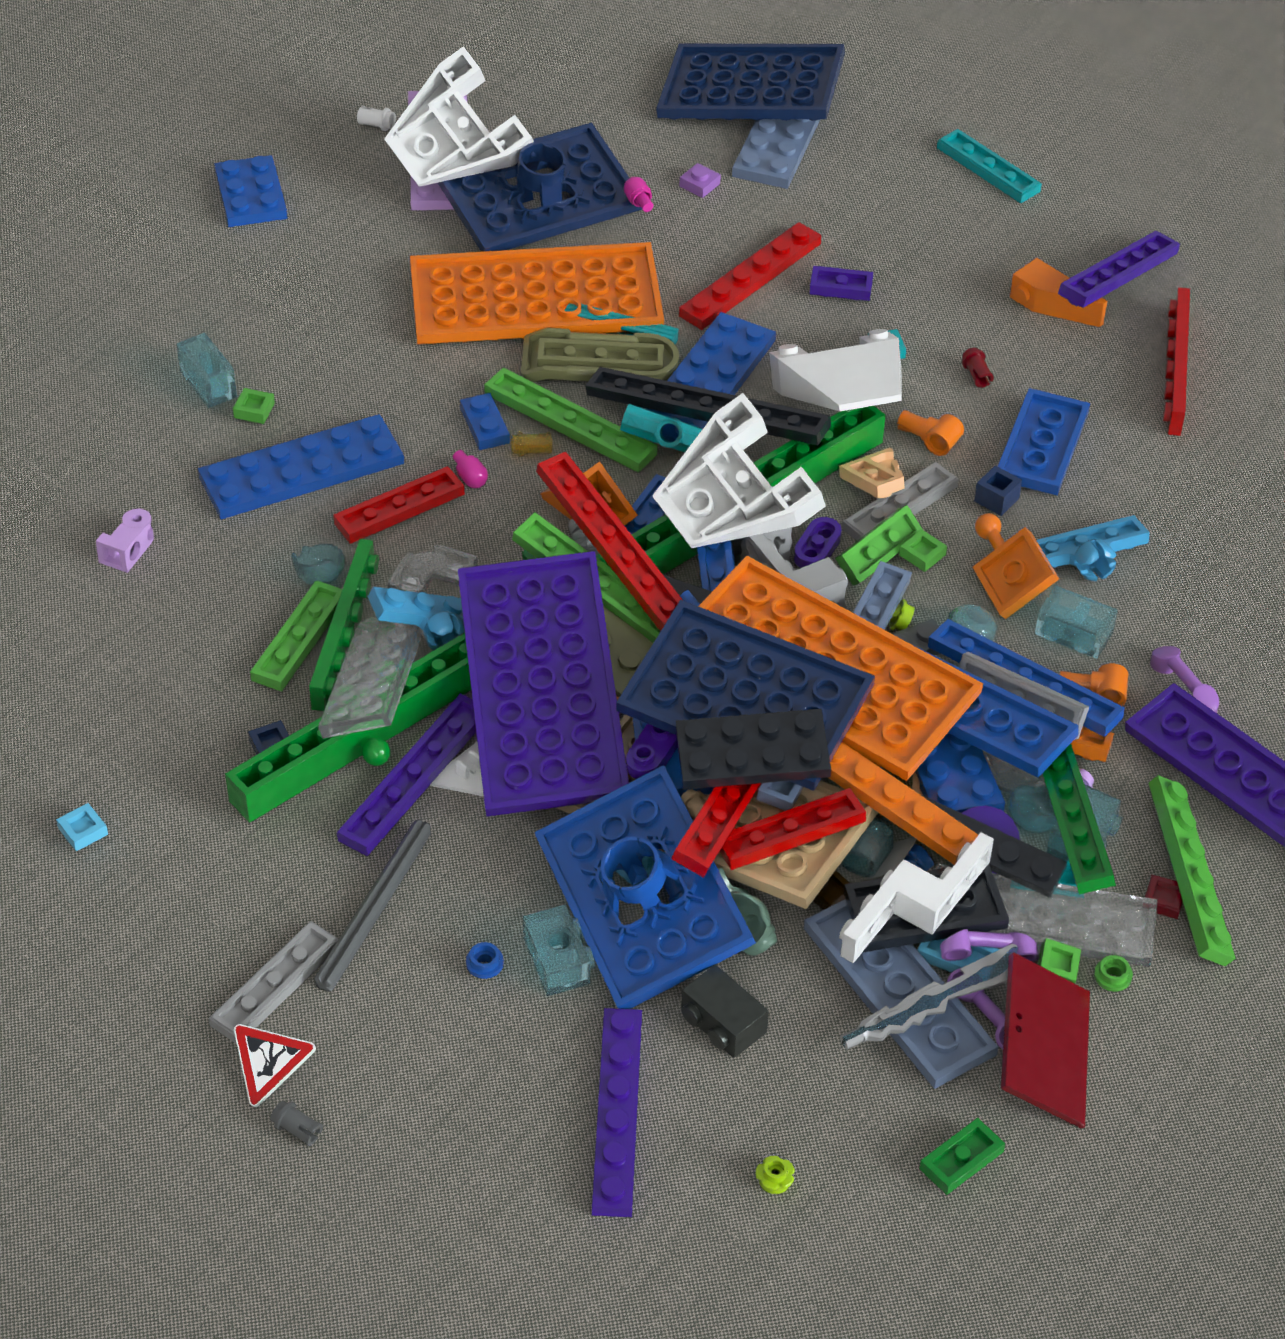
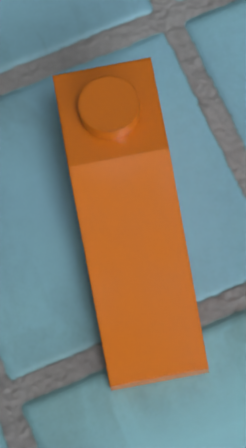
(1038, 287)

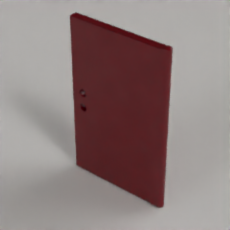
(1046, 1040)

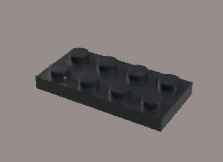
(752, 749)
(977, 910)

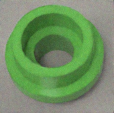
(1117, 966)

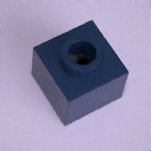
(998, 490)

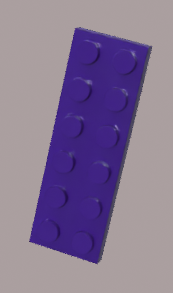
(1215, 757)

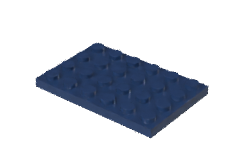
(751, 81)
(725, 668)

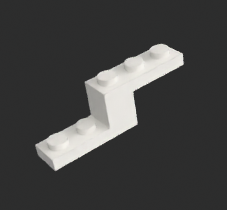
(915, 897)

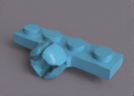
(1094, 546)
(435, 614)

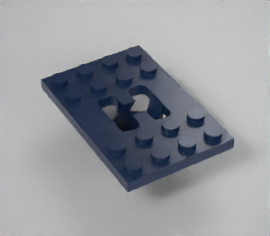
(581, 167)

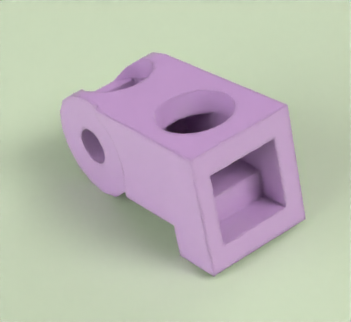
(127, 542)

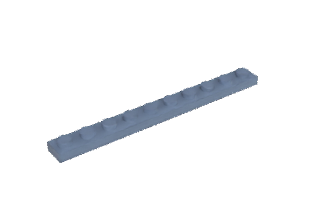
(875, 606)

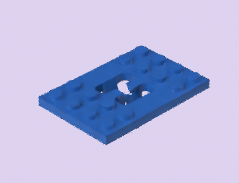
(671, 938)

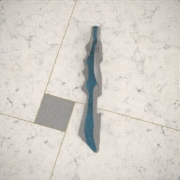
(931, 999)

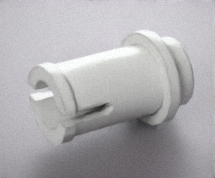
(375, 117)

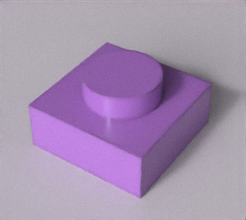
(700, 180)

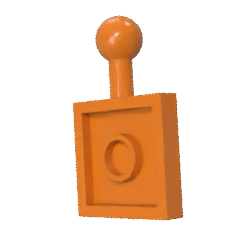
(1015, 568)

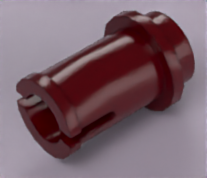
(974, 361)

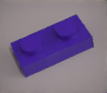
(841, 283)

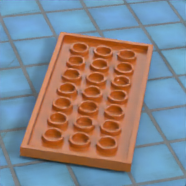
(529, 289)
(913, 692)

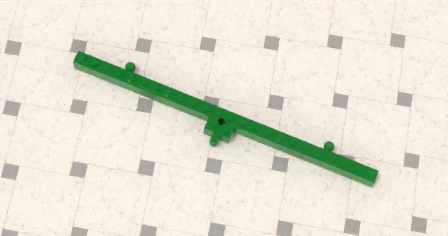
(444, 673)

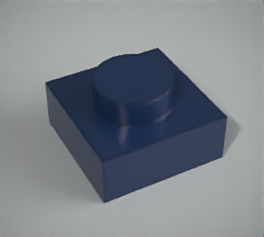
(267, 736)

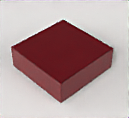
(1168, 896)

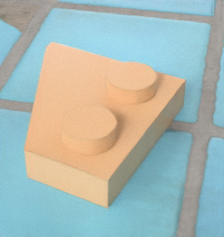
(874, 473)

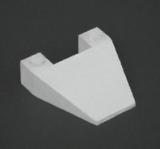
(444, 137)
(841, 376)
(720, 492)

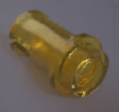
(531, 443)

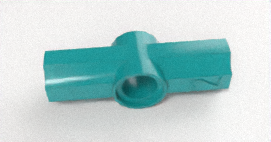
(651, 424)

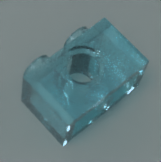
(557, 949)

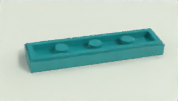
(989, 166)

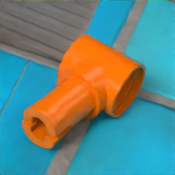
(938, 434)
(1108, 681)

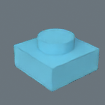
(82, 827)

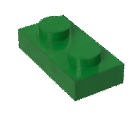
(962, 1156)

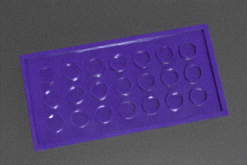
(541, 683)

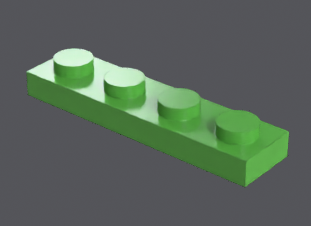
(297, 637)

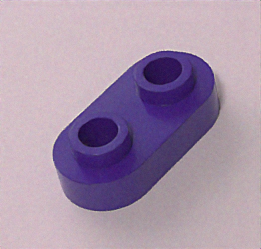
(817, 541)
(655, 745)

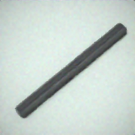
(372, 906)

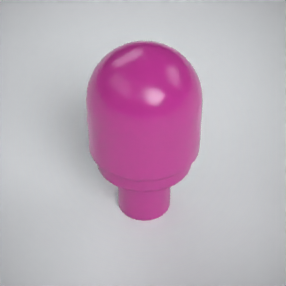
(638, 193)
(470, 470)

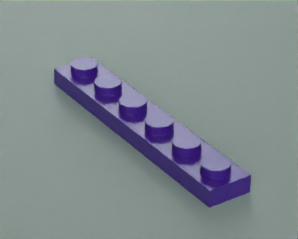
(1118, 269)
(410, 777)
(617, 1113)

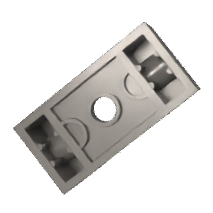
(774, 552)

